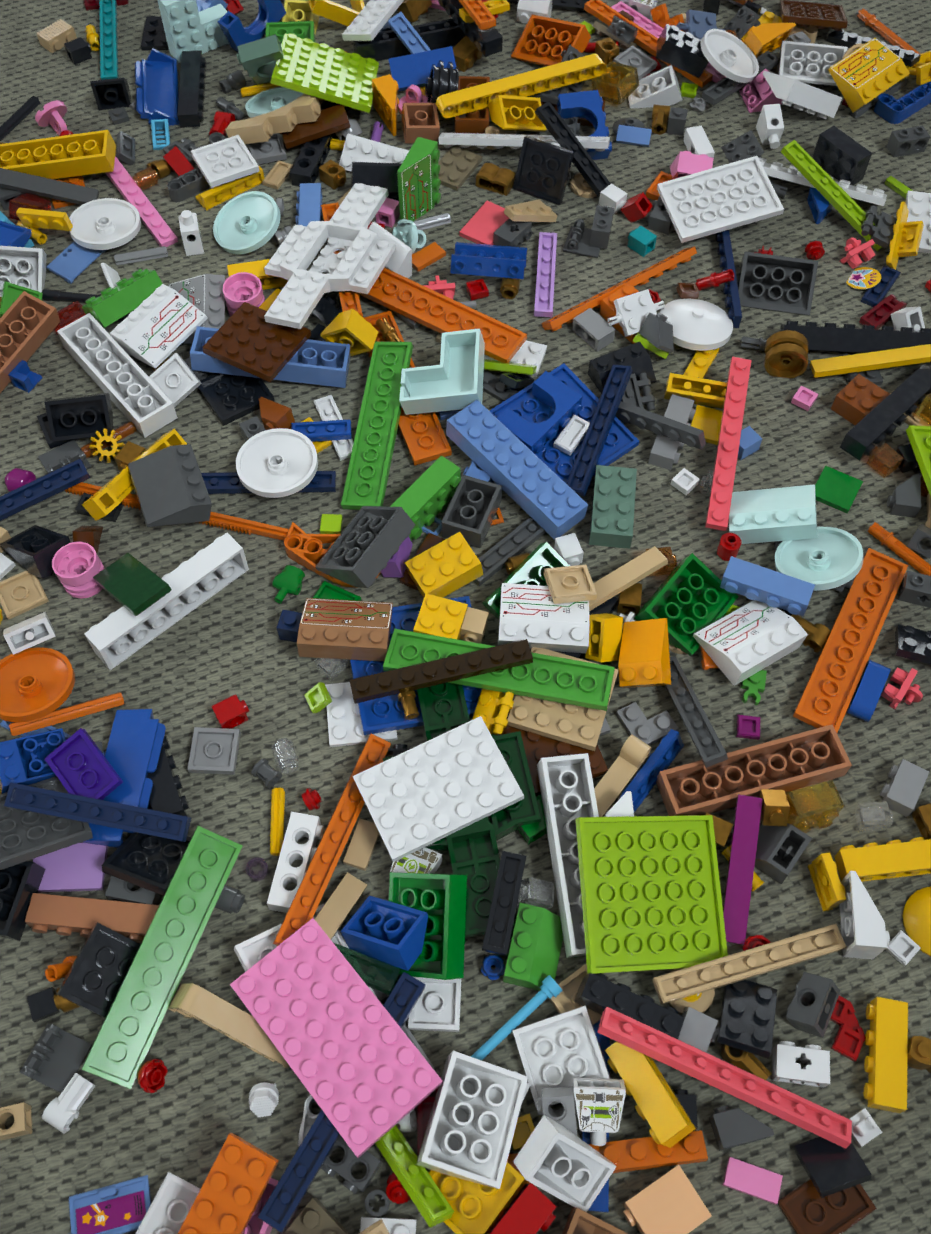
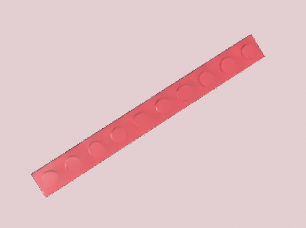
(728, 444)
(726, 1077)

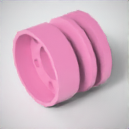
(242, 288)
(75, 568)

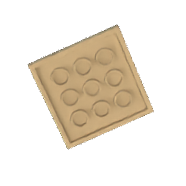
(559, 720)

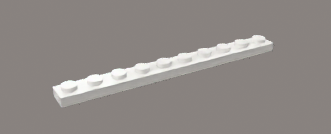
(513, 140)

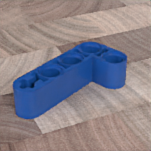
(896, 110)

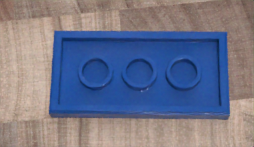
(416, 67)

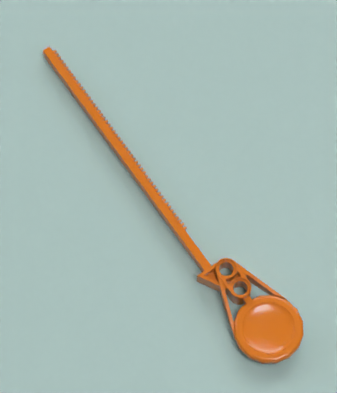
(295, 537)

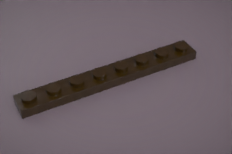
(441, 671)

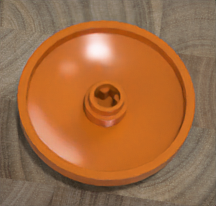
(34, 683)

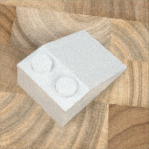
(656, 89)
(861, 921)
(563, 1164)

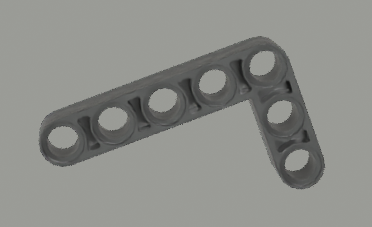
(192, 181)

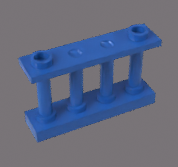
(489, 260)

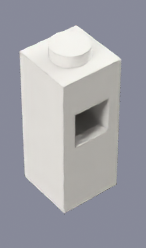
(697, 141)

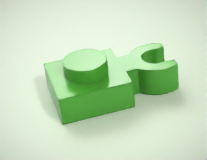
(754, 684)

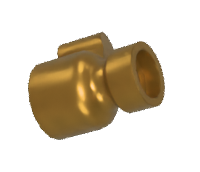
(161, 166)

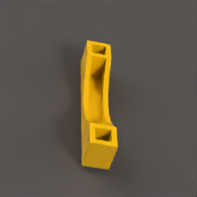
(121, 485)

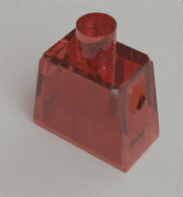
(27, 201)

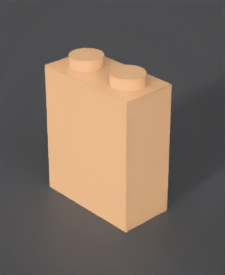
(667, 1206)

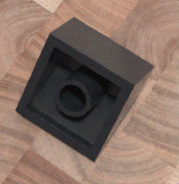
(111, 93)

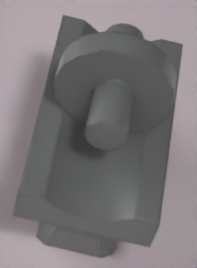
(622, 30)

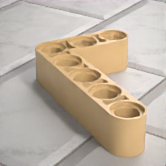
(225, 1018)

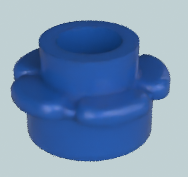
(494, 960)

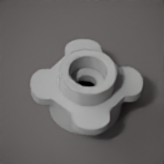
(699, 104)

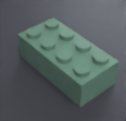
(613, 506)

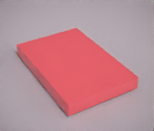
(484, 224)

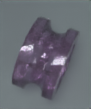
(261, 874)

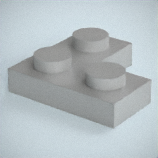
(646, 730)

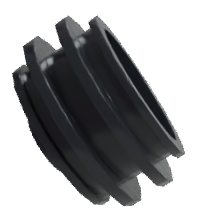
(441, 81)

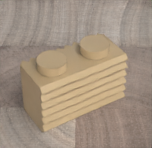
(56, 35)

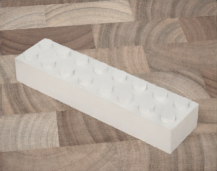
(117, 375)
(191, 586)
(567, 795)

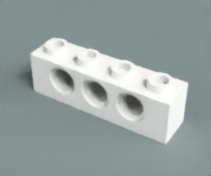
(299, 826)

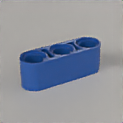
(868, 691)

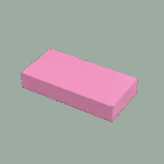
(752, 1180)

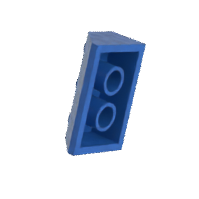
(387, 932)

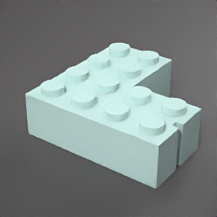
(190, 29)
(453, 382)

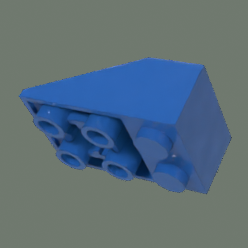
(24, 758)

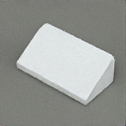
(110, 274)

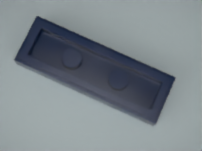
(877, 293)

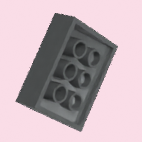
(777, 283)
(170, 487)
(366, 545)

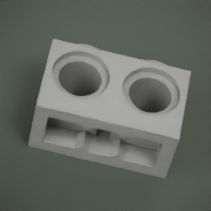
(566, 1115)

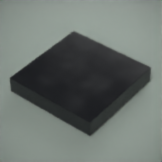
(831, 1165)

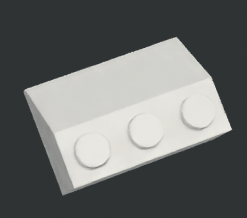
(401, 259)

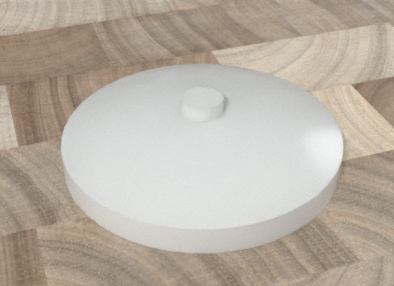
(729, 55)
(105, 223)
(698, 324)
(277, 462)

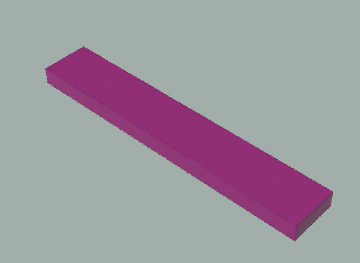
(741, 867)

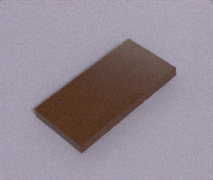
(329, 122)

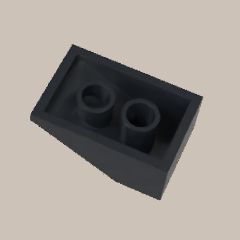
(35, 549)

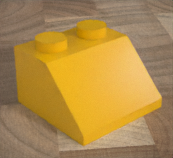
(351, 329)

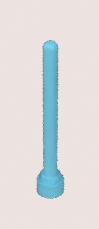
(548, 990)

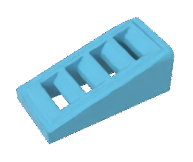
(160, 124)

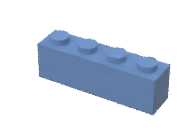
(309, 203)
(767, 586)

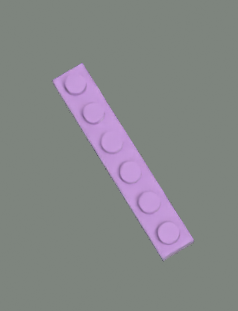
(545, 275)

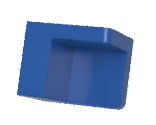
(24, 378)

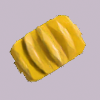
(99, 443)

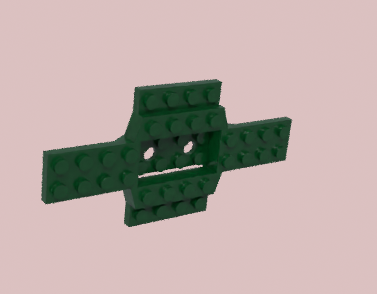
(475, 848)

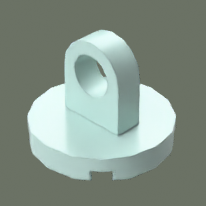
(407, 233)

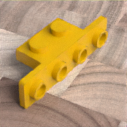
(905, 237)

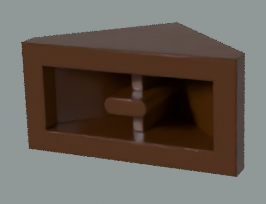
(89, 535)

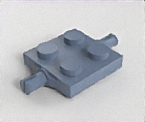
(698, 23)

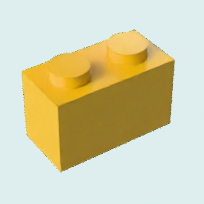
(604, 637)

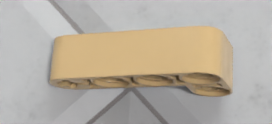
(623, 770)

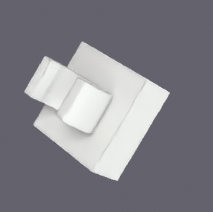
(864, 1128)

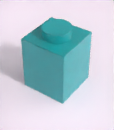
(641, 241)

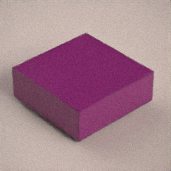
(748, 727)

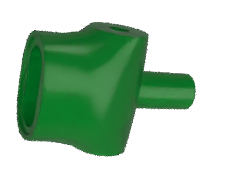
(288, 582)

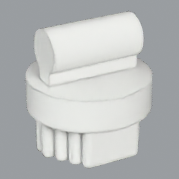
(263, 1099)

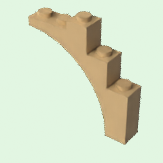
(281, 120)

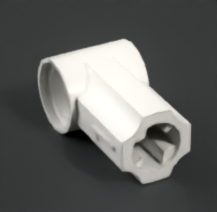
(66, 1107)

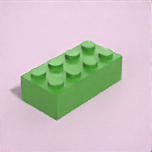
(123, 298)
(430, 494)

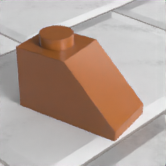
(275, 415)

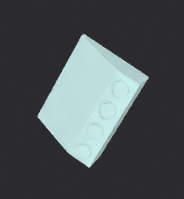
(774, 514)

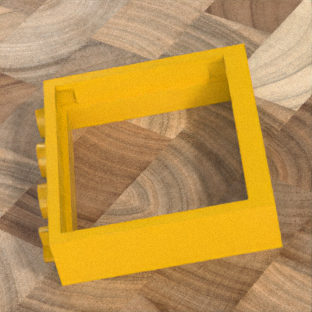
(336, 11)

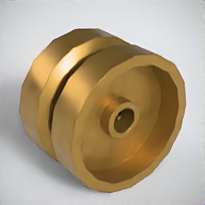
(786, 354)

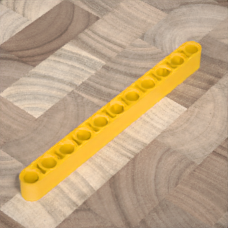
(522, 85)

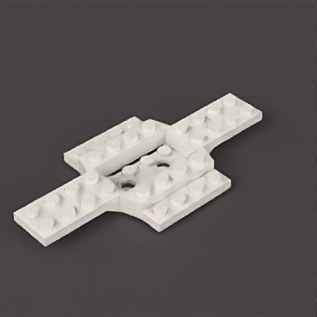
(350, 270)

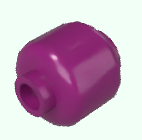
(17, 478)

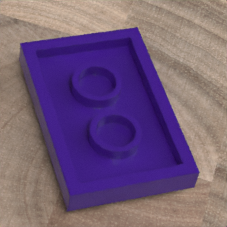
(83, 767)

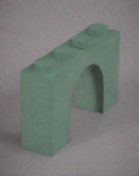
(260, 58)

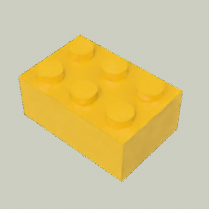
(445, 567)

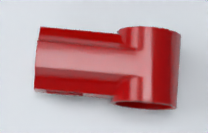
(221, 122)

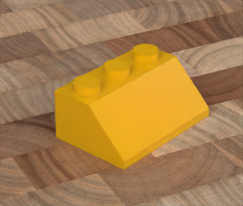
(516, 113)

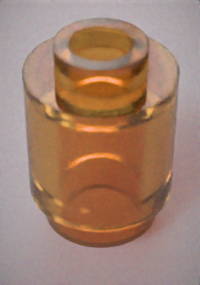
(146, 178)

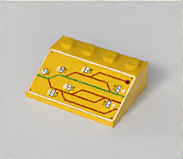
(867, 73)

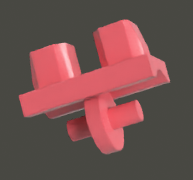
(855, 250)
(442, 287)
(896, 694)

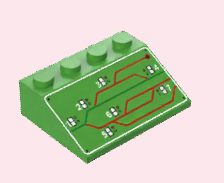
(419, 179)

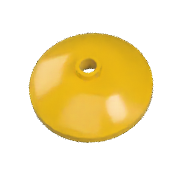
(918, 918)

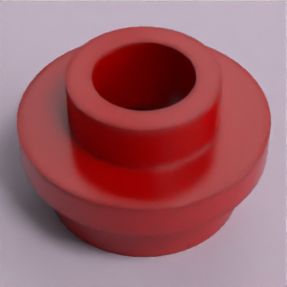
(311, 799)

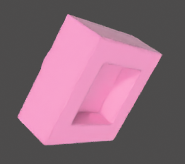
(804, 398)

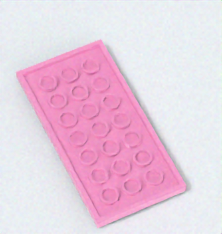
(336, 1036)

